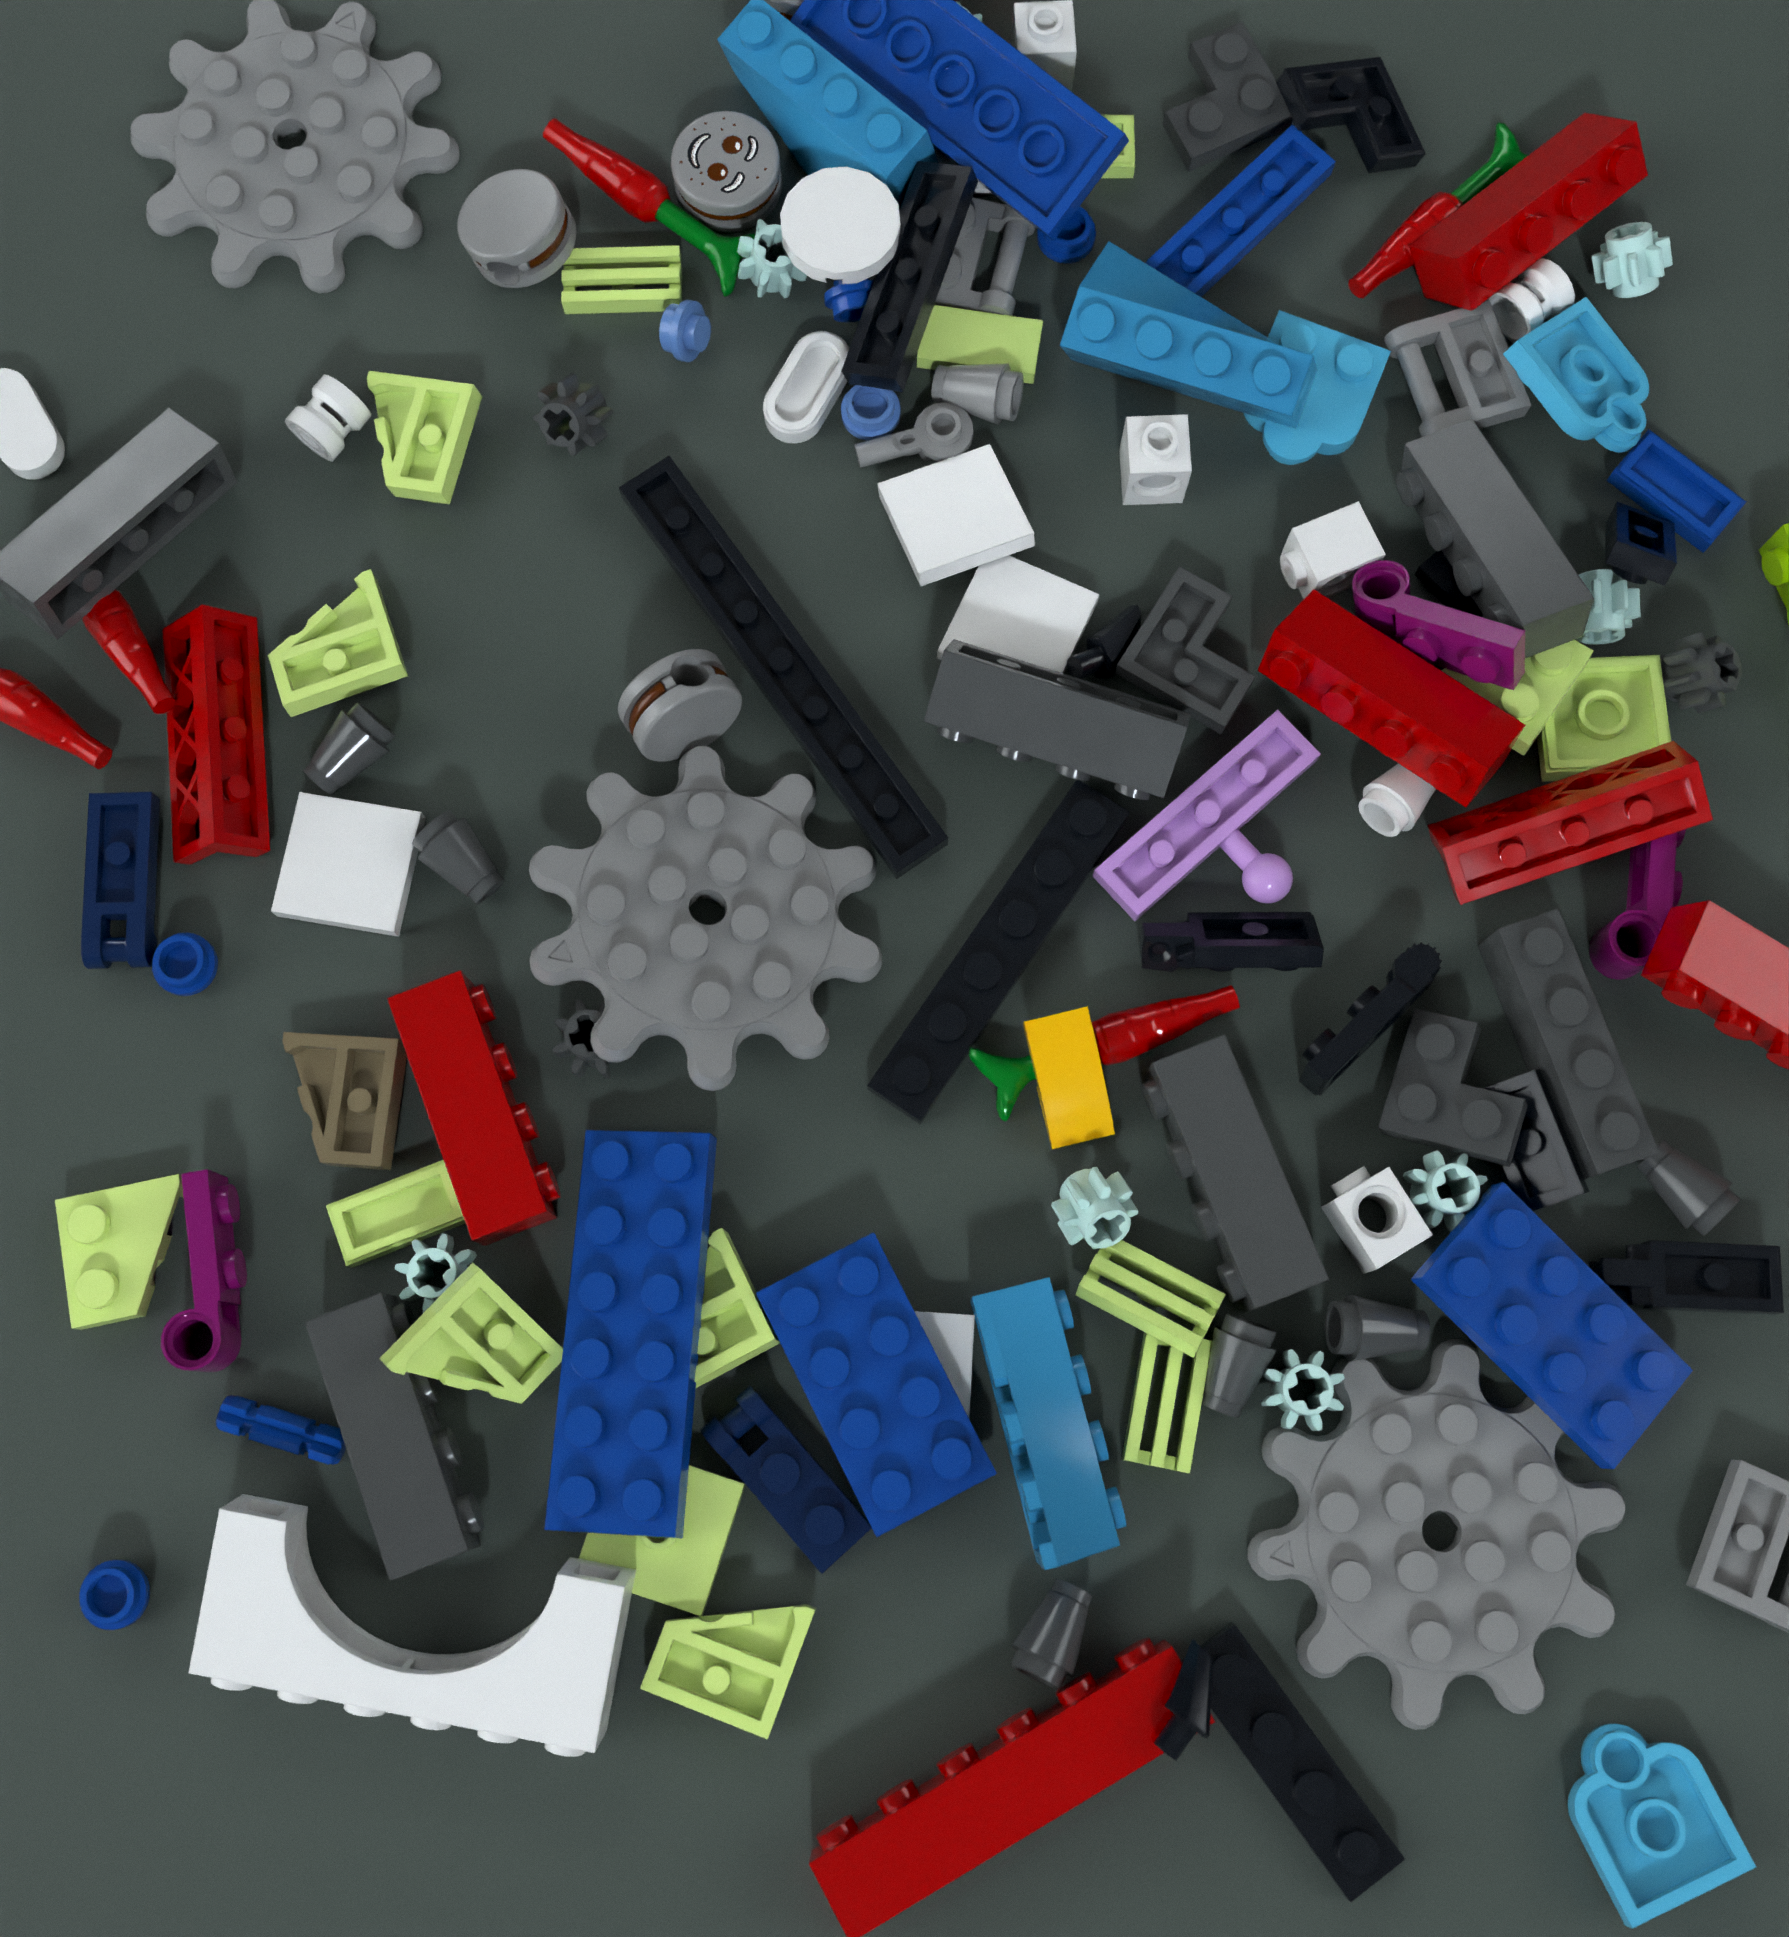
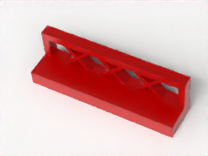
(221, 734)
(1571, 821)

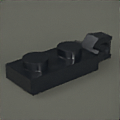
(1233, 941)
(1697, 1276)

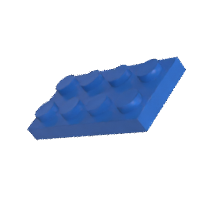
(1552, 1325)
(875, 1384)

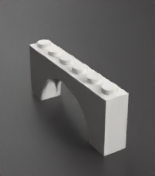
(280, 1631)

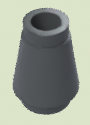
(349, 748)
(458, 856)
(1689, 1188)
(1372, 1328)
(1236, 1363)
(1053, 1635)

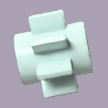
(1632, 259)
(765, 274)
(1612, 607)
(1461, 1180)
(1094, 1208)
(419, 1270)
(1317, 1400)

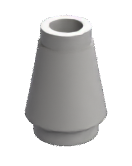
(981, 390)

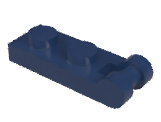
(120, 878)
(788, 1481)

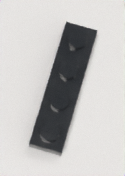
(911, 281)
(1296, 1767)

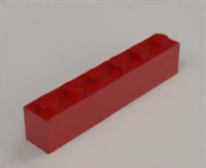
(997, 1793)

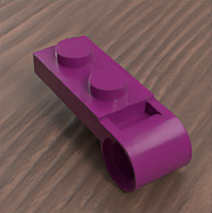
(1435, 632)
(1651, 892)
(215, 1273)

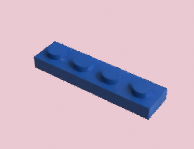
(1244, 212)

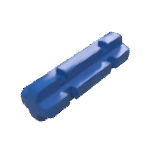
(281, 1429)

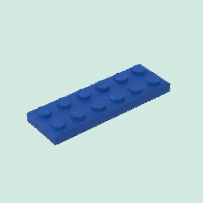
(976, 98)
(632, 1334)

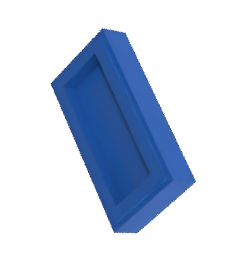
(1676, 490)

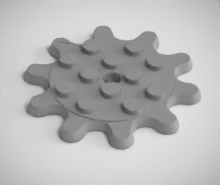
(305, 198)
(692, 978)
(1365, 1551)

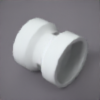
(1536, 297)
(328, 418)

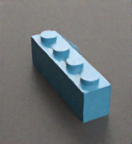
(820, 104)
(1169, 337)
(1046, 1423)

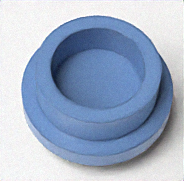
(684, 330)
(870, 412)

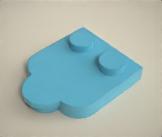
(1584, 377)
(1338, 396)
(1652, 1823)

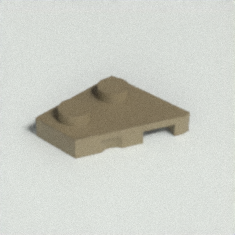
(351, 1095)

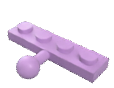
(1210, 818)

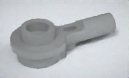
(937, 435)

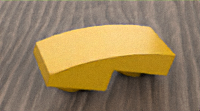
(1069, 1077)

